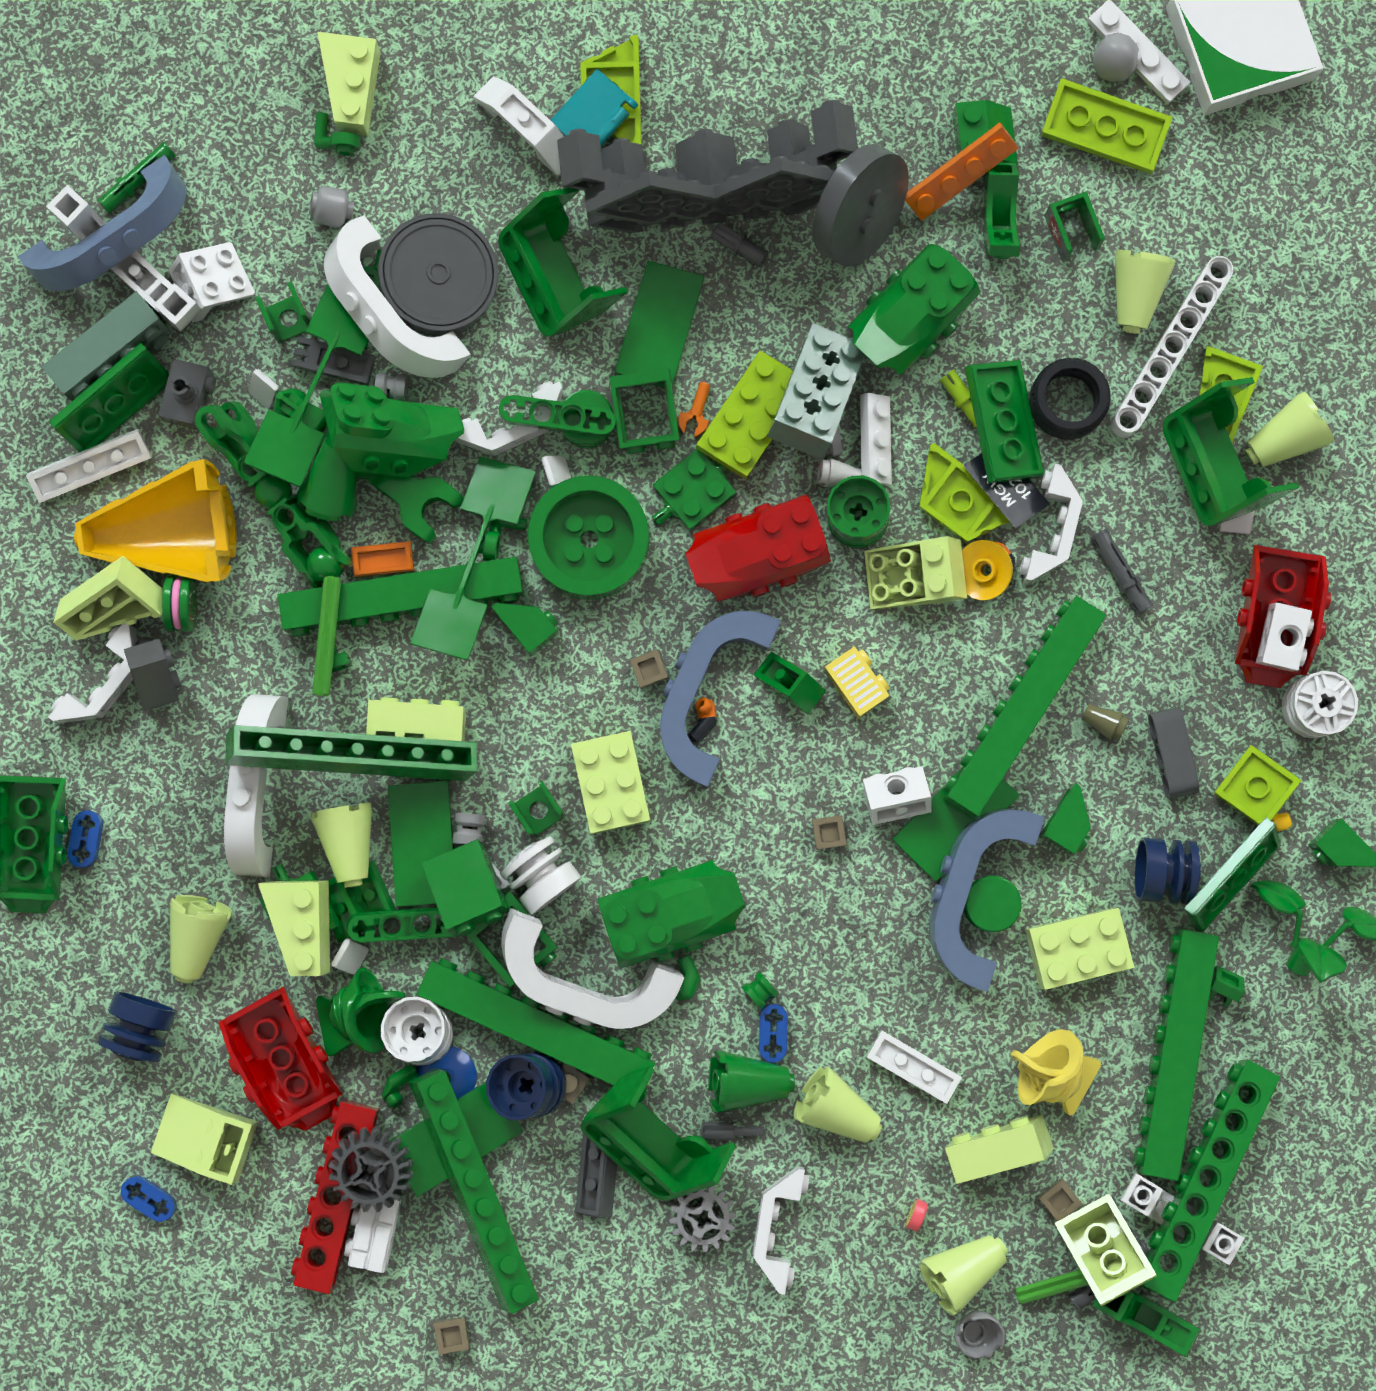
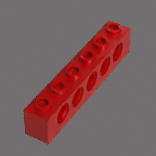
(306, 1271)

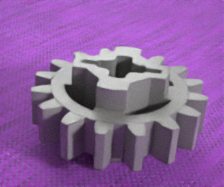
(698, 1231)

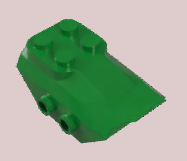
(914, 310)
(387, 433)
(31, 841)
(671, 912)

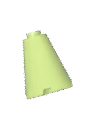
(1139, 287)
(1290, 433)
(346, 840)
(194, 934)
(836, 1108)
(963, 1271)

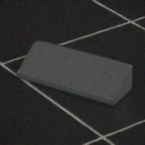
(595, 1182)

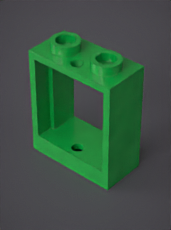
(643, 379)
(542, 958)

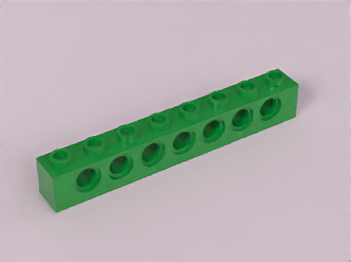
(1261, 1086)

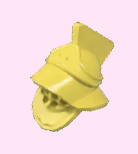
(1055, 1071)

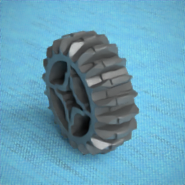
(375, 1181)

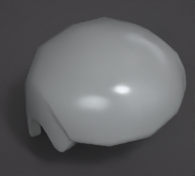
(1115, 57)
(979, 1334)

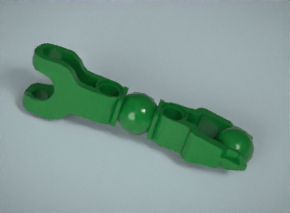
(234, 442)
(407, 492)

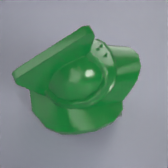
(355, 1014)

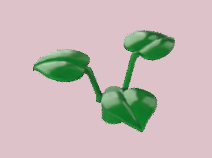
(1308, 954)

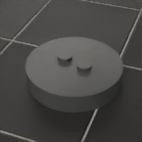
(860, 205)
(438, 274)

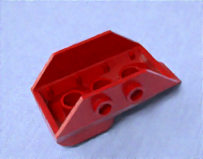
(759, 550)
(1287, 579)
(280, 1062)

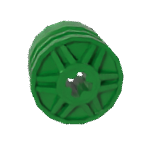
(858, 494)

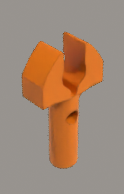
(696, 411)

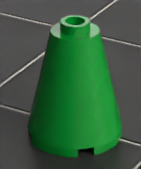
(329, 486)
(746, 1082)

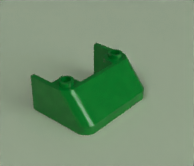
(544, 269)
(1208, 458)
(648, 1147)

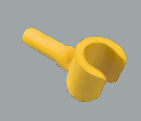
(1282, 821)

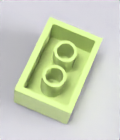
(610, 782)
(1079, 948)

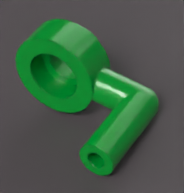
(343, 142)
(491, 542)

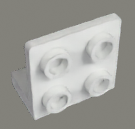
(211, 277)

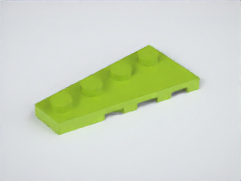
(1221, 367)

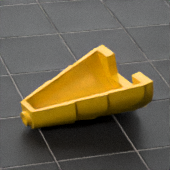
(168, 526)

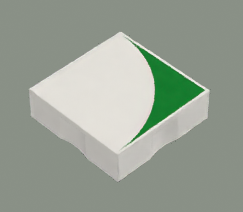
(1243, 48)

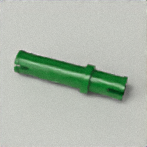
(126, 186)

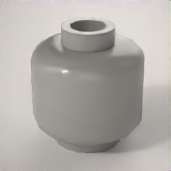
(331, 206)

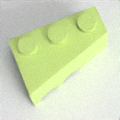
(351, 79)
(109, 599)
(416, 719)
(300, 923)
(999, 1148)

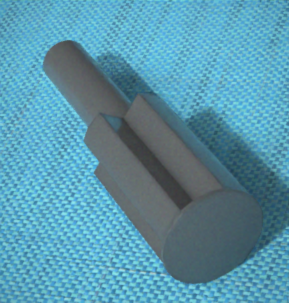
(727, 1131)

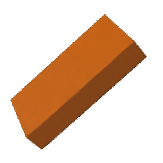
(382, 559)

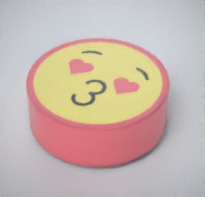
(916, 1215)

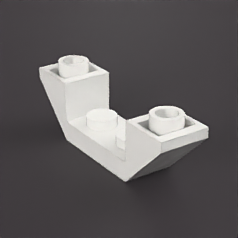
(523, 117)
(504, 438)
(1060, 489)
(71, 709)
(787, 1187)
(1151, 1201)

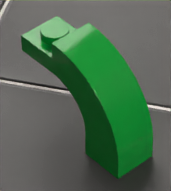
(1000, 211)
(1152, 1320)

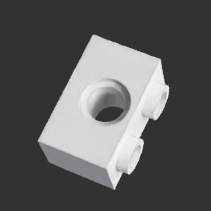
(1272, 650)
(886, 807)

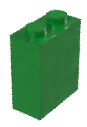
(465, 888)

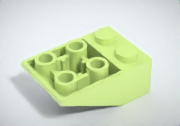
(916, 573)
(204, 1139)

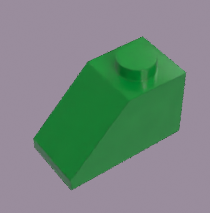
(528, 624)
(790, 682)
(1069, 822)
(1341, 847)

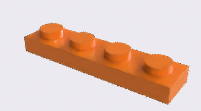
(961, 171)

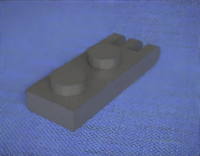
(340, 365)

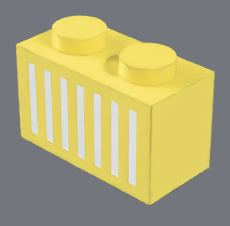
(857, 681)

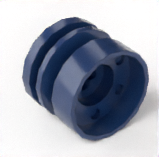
(1174, 871)
(136, 1027)
(511, 1082)

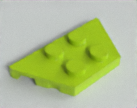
(622, 68)
(956, 498)

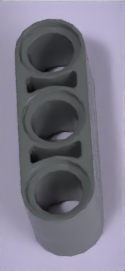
(1173, 753)

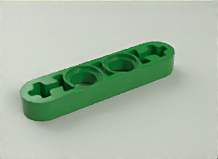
(557, 411)
(406, 929)

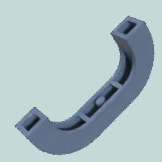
(115, 239)
(692, 666)
(955, 885)

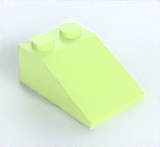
(1105, 1250)

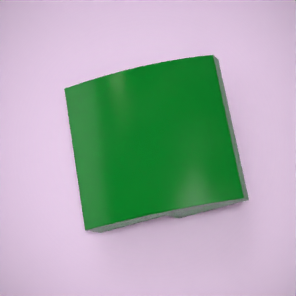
(368, 897)

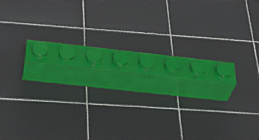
(401, 595)
(1024, 707)
(350, 753)
(530, 1024)
(1176, 1054)
(473, 1190)

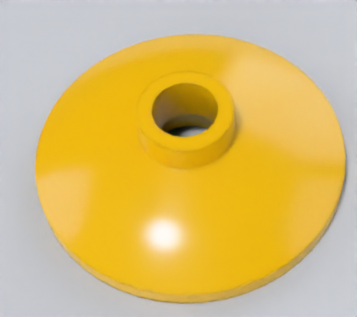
(979, 584)

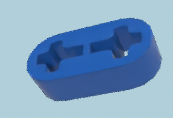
(78, 836)
(781, 1033)
(143, 1204)

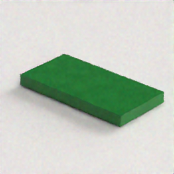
(660, 320)
(111, 399)
(1004, 421)
(418, 833)
(932, 834)
(1233, 875)
(486, 1127)

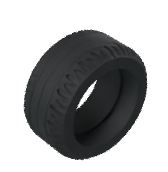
(1086, 373)

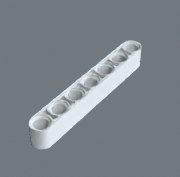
(1181, 337)

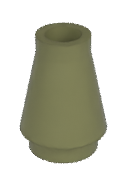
(1106, 721)

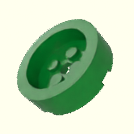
(582, 507)

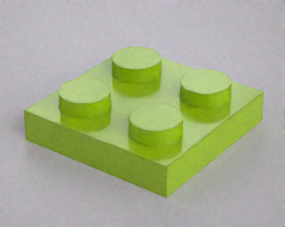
(1257, 786)

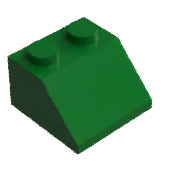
(976, 118)

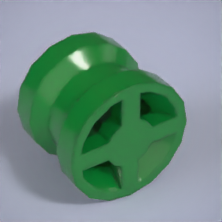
(760, 990)

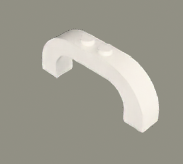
(134, 270)
(375, 316)
(245, 795)
(587, 1006)

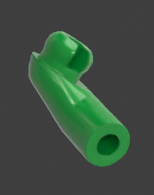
(691, 978)
(394, 1084)

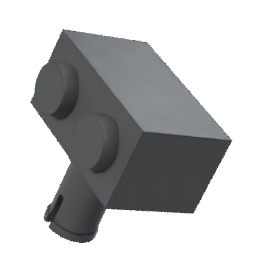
(186, 393)
(151, 673)

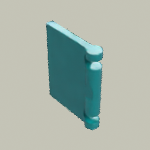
(595, 108)

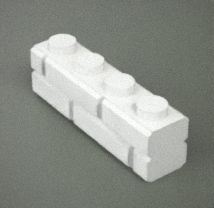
(374, 1230)

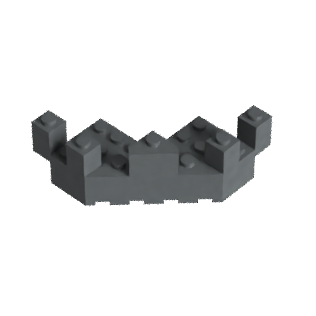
(708, 179)

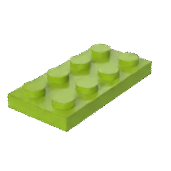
(1106, 126)
(742, 424)

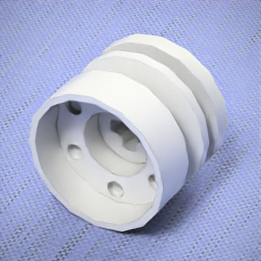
(1302, 706)
(540, 875)
(399, 1028)

